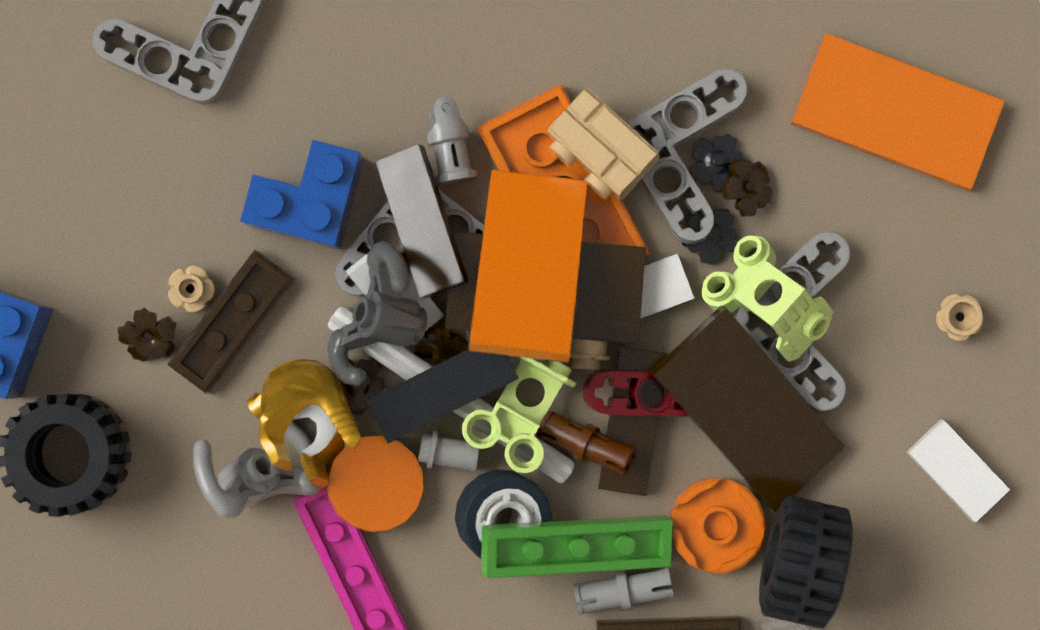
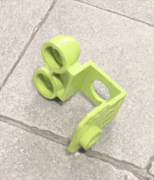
(793, 317)
(515, 422)

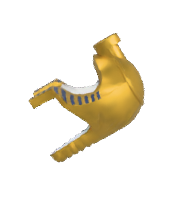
(302, 391)

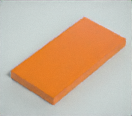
(897, 112)
(521, 144)
(529, 266)

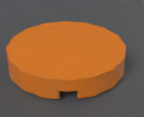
(375, 484)
(717, 525)

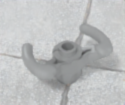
(250, 476)

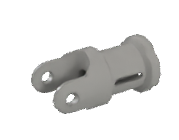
(449, 138)

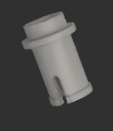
(447, 452)

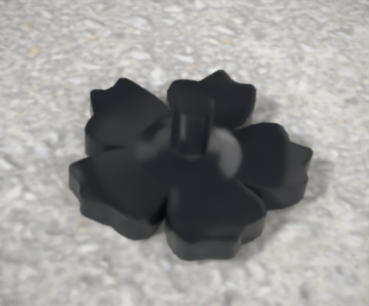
(714, 160)
(717, 239)

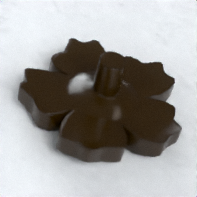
(747, 186)
(148, 335)
(440, 344)
(359, 394)

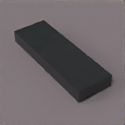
(439, 391)

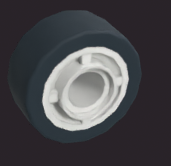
(492, 493)

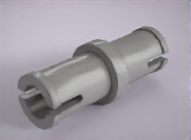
(623, 591)

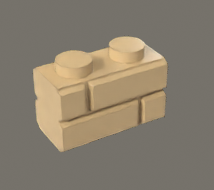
(601, 146)

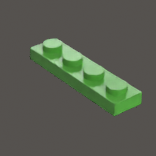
(576, 546)

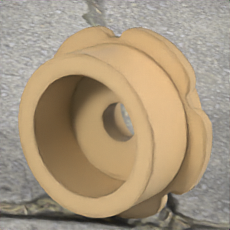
(203, 286)
(972, 315)
(588, 354)

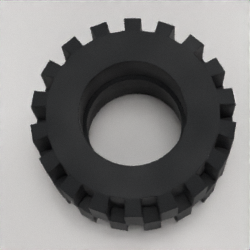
(25, 462)
(806, 562)

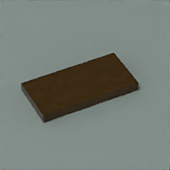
(606, 290)
(747, 408)

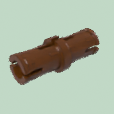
(587, 443)

